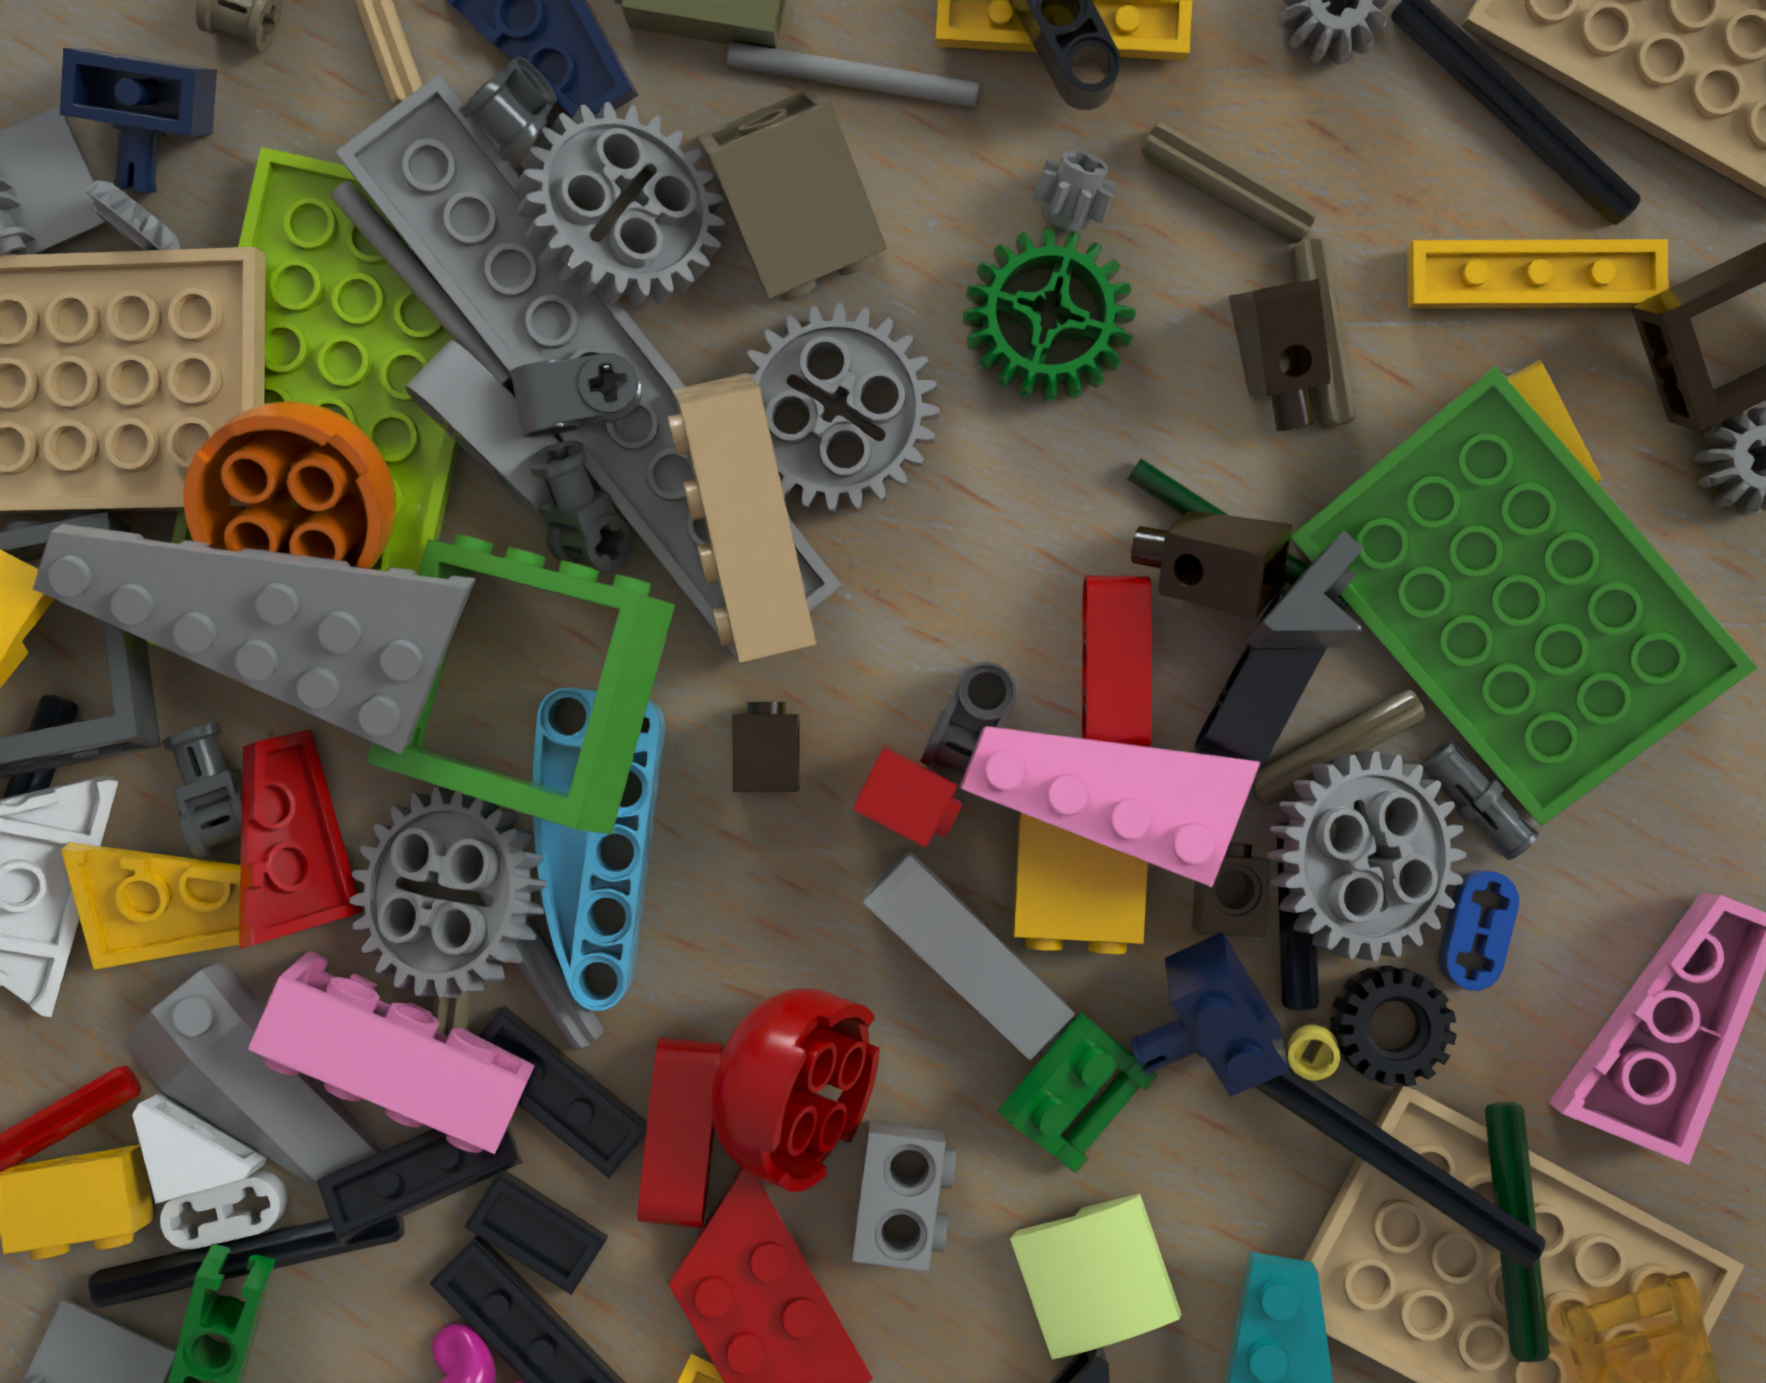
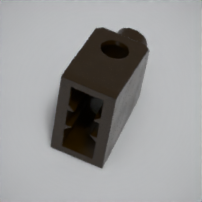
(1280, 321)
(1217, 560)

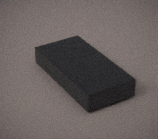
(536, 1231)

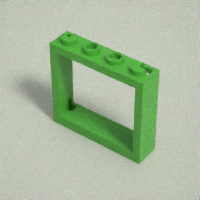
(616, 709)

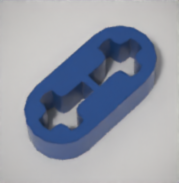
(1493, 934)

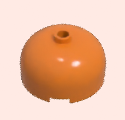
(309, 481)

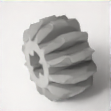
(1334, 33)
(1731, 462)

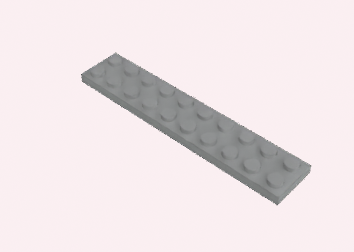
(459, 215)

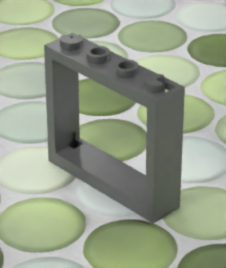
(134, 718)

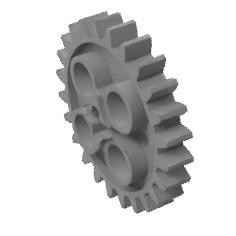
(573, 164)
(868, 360)
(1367, 855)
(434, 951)

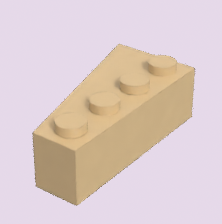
(743, 515)

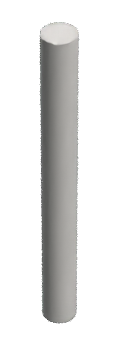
(852, 74)
(416, 277)

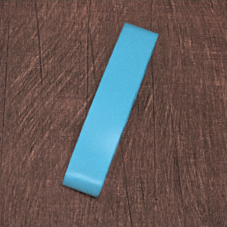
(575, 860)

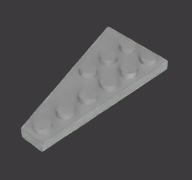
(294, 626)

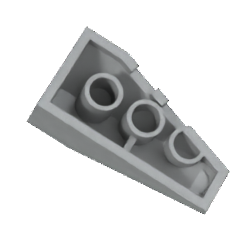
(199, 1056)

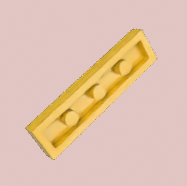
(1137, 26)
(1535, 273)

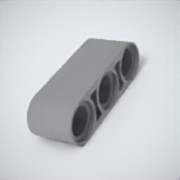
(481, 420)

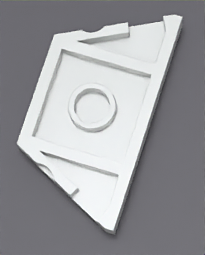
(35, 889)

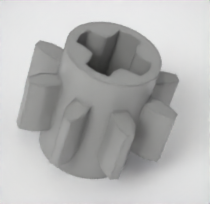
(1075, 190)

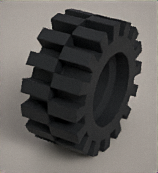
(1430, 1035)

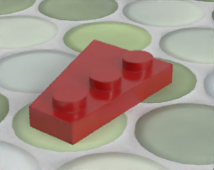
(290, 843)

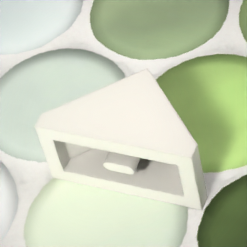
(188, 1151)

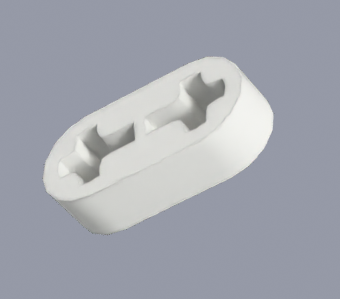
(227, 1224)

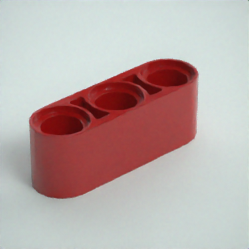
(1117, 659)
(679, 1134)

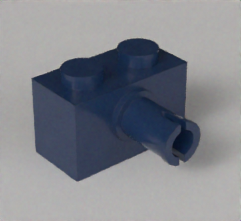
(141, 101)
(1218, 1019)

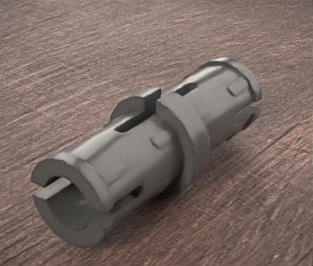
(1480, 799)

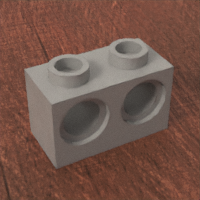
(888, 1194)

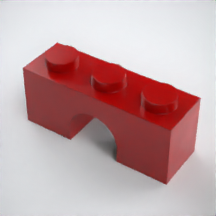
(908, 798)

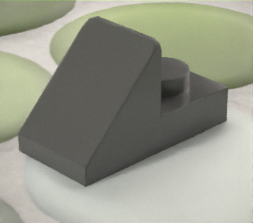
(1307, 611)

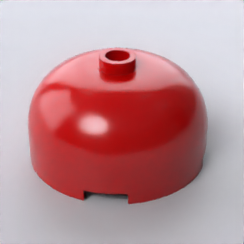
(770, 1080)

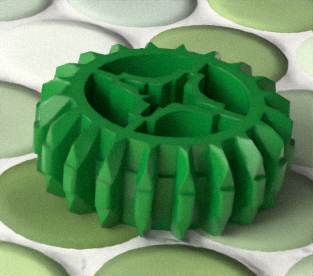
(1064, 263)

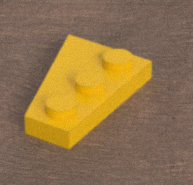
(151, 903)

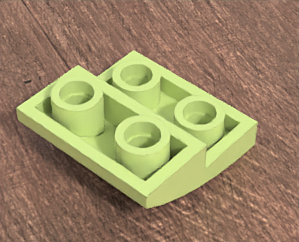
(1096, 1277)

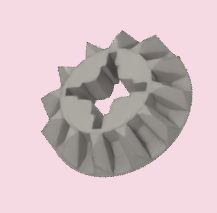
(130, 218)

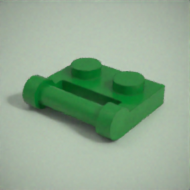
(1064, 1085)

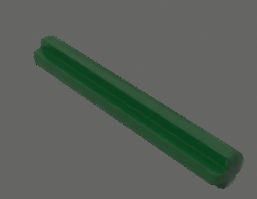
(1515, 1196)

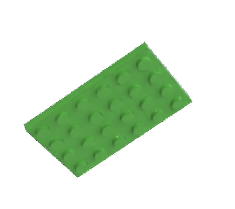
(1524, 598)

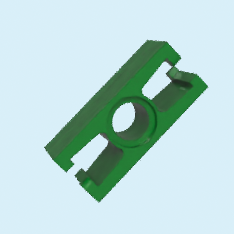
(223, 1316)

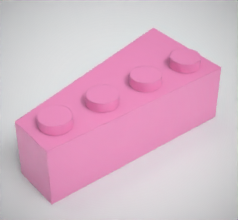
(1132, 798)
(1673, 1033)
(389, 1055)

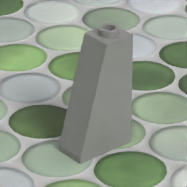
(968, 954)

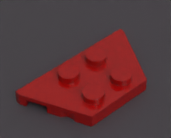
(759, 1299)

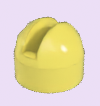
(1324, 1058)

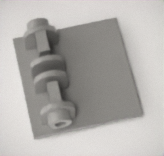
(43, 186)
(96, 1350)

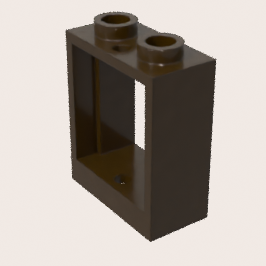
(1675, 351)

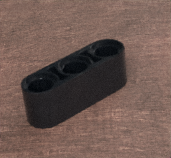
(1070, 44)
(1257, 700)

